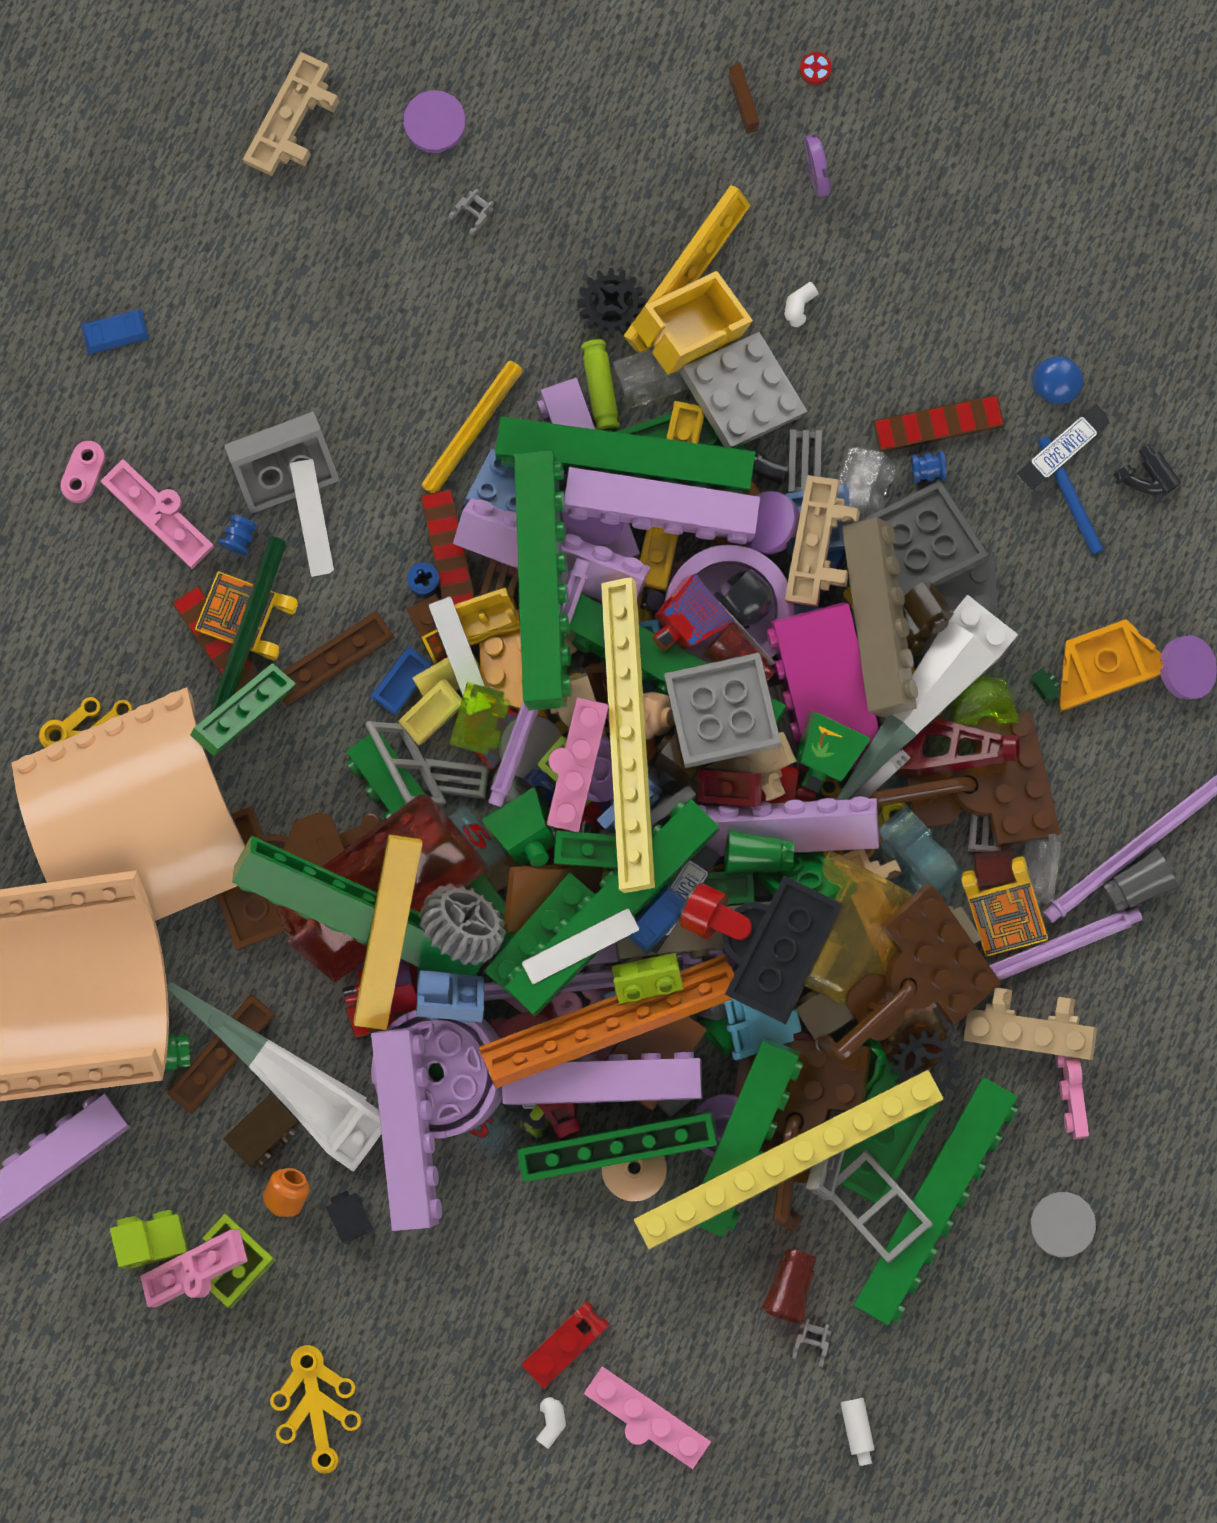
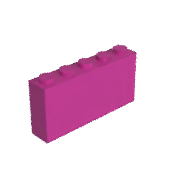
(822, 670)

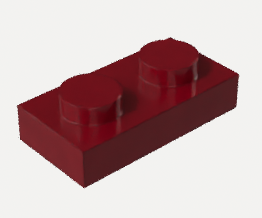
(729, 787)

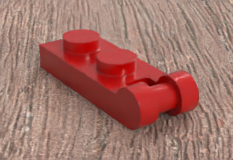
(564, 1345)

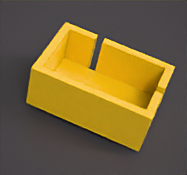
(692, 322)

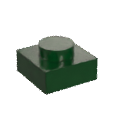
(1046, 686)

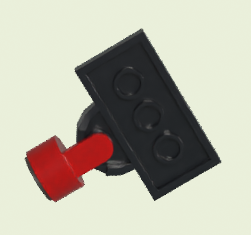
(769, 942)

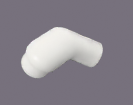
(796, 302)
(555, 1421)

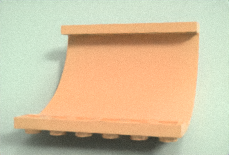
(131, 801)
(80, 987)

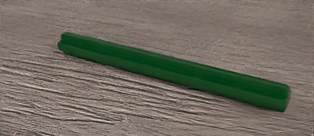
(249, 621)

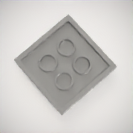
(743, 391)
(722, 710)

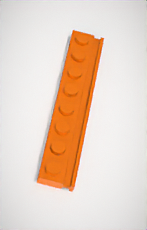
(603, 1025)

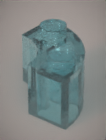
(923, 858)

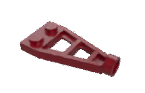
(920, 765)
(553, 1112)

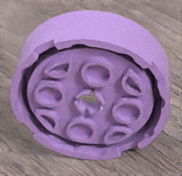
(719, 564)
(466, 1092)

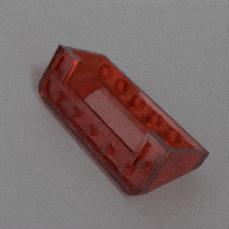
(443, 860)

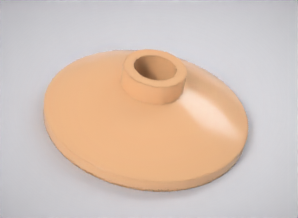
(636, 1186)

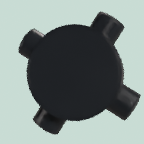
(652, 600)

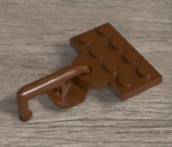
(1010, 792)
(312, 838)
(940, 967)
(820, 1088)

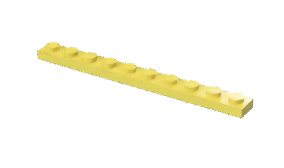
(627, 736)
(788, 1159)

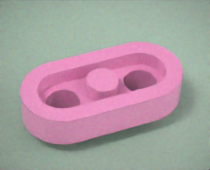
(83, 471)

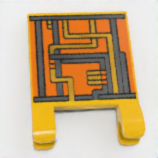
(225, 609)
(1006, 914)

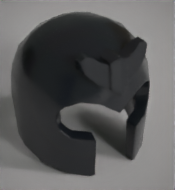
(748, 598)

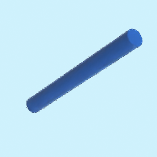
(1075, 505)

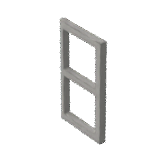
(393, 764)
(896, 1190)

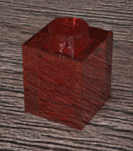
(994, 868)

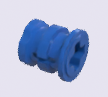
(929, 467)
(238, 535)
(429, 573)

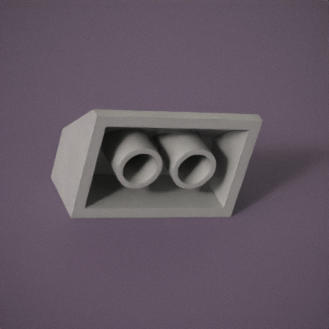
(265, 459)

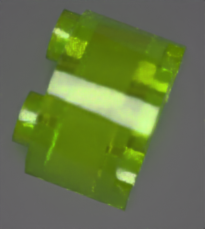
(985, 698)
(479, 719)

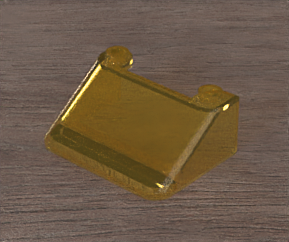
(857, 940)

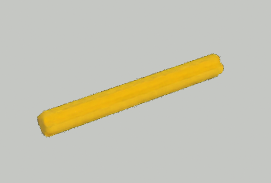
(472, 427)

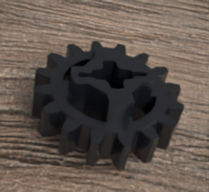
(602, 312)
(919, 1052)

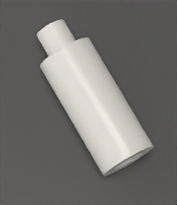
(858, 1429)

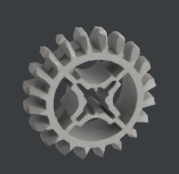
(462, 924)

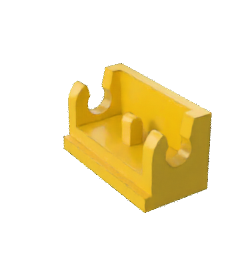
(488, 616)

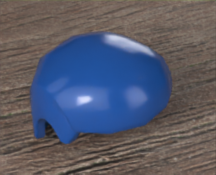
(1057, 380)

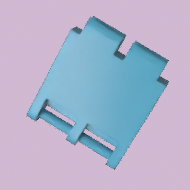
(752, 1026)

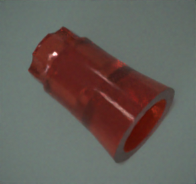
(733, 644)
(790, 1287)

